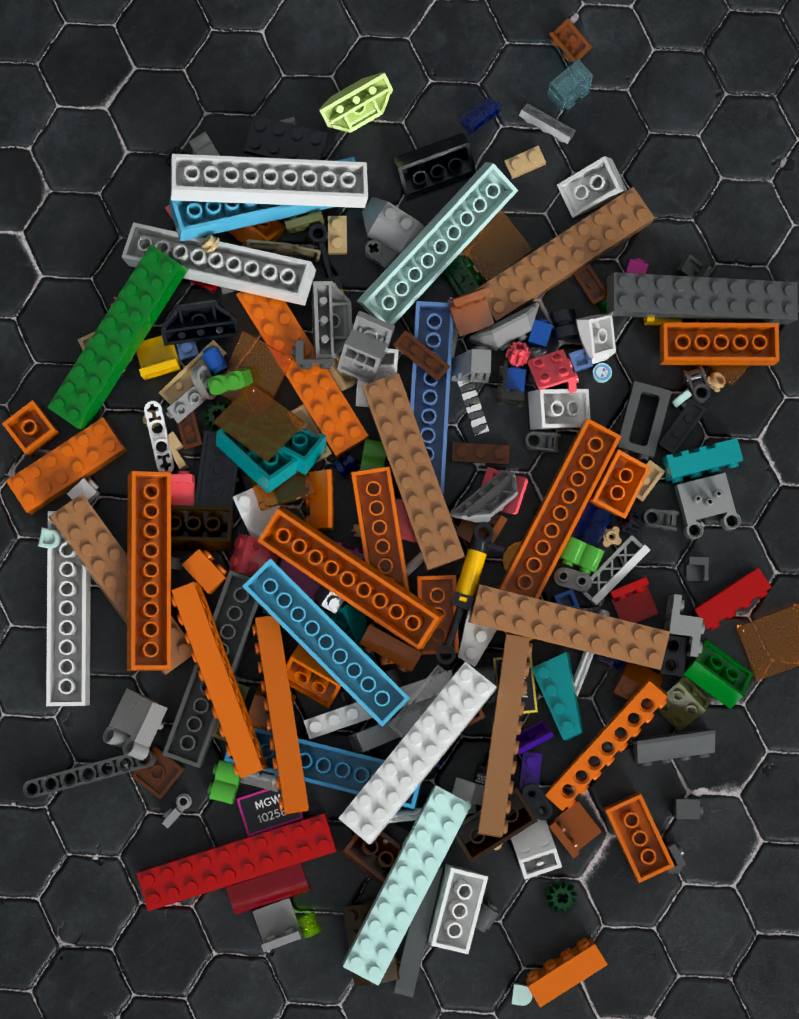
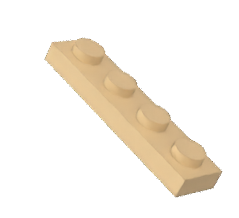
(182, 381)

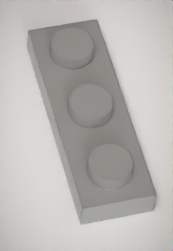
(547, 123)

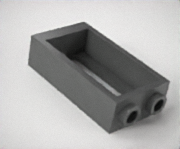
(648, 451)

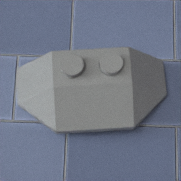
(390, 225)
(330, 319)
(507, 330)
(488, 499)

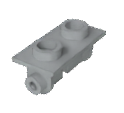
(185, 404)
(261, 779)

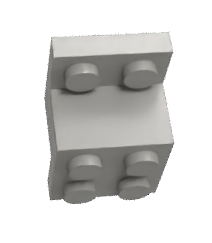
(365, 347)
(684, 625)

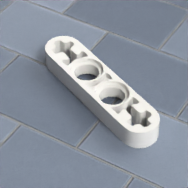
(157, 437)

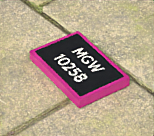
(262, 811)

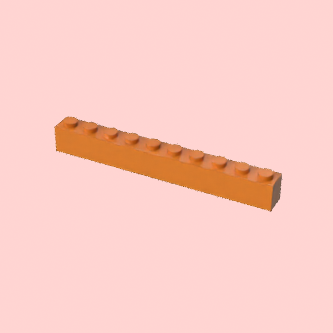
(281, 715)

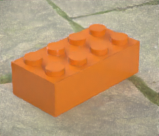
(438, 593)
(638, 837)
(565, 971)

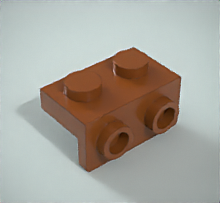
(570, 41)

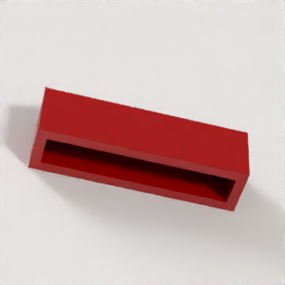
(732, 598)

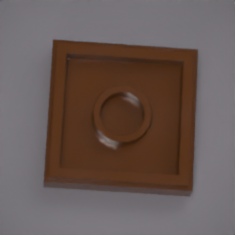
(161, 775)

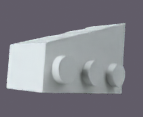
(474, 641)

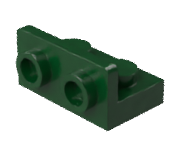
(463, 275)

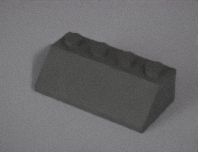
(674, 745)

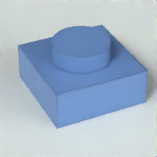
(187, 350)
(580, 360)

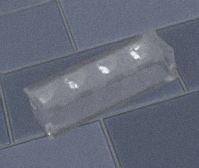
(420, 701)

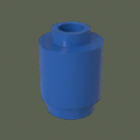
(214, 360)

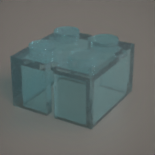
(570, 86)

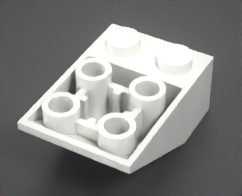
(387, 368)
(536, 850)

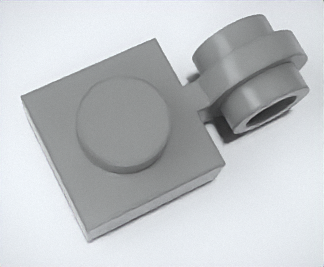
(172, 815)

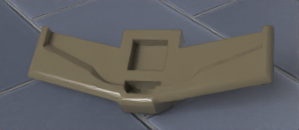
(283, 249)

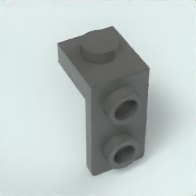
(306, 364)

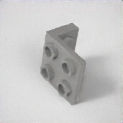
(277, 924)

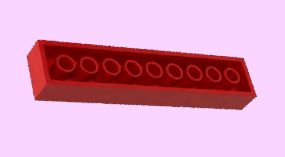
(236, 861)

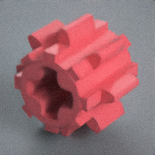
(518, 354)

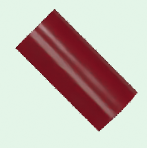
(268, 888)

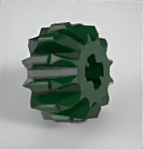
(212, 412)
(559, 903)

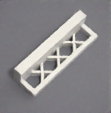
(620, 574)

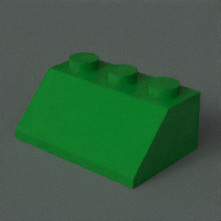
(719, 674)

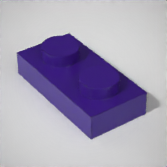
(533, 736)
(530, 769)

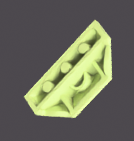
(357, 103)

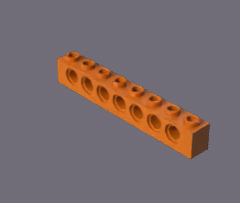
(564, 799)

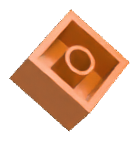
(31, 428)
(205, 571)

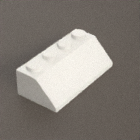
(456, 909)

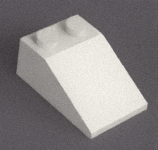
(592, 187)
(558, 408)
(251, 514)

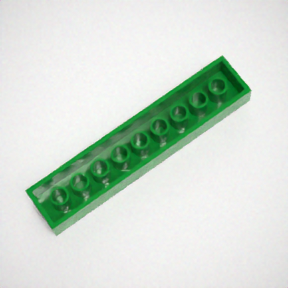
(118, 337)

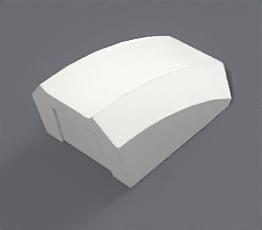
(597, 336)

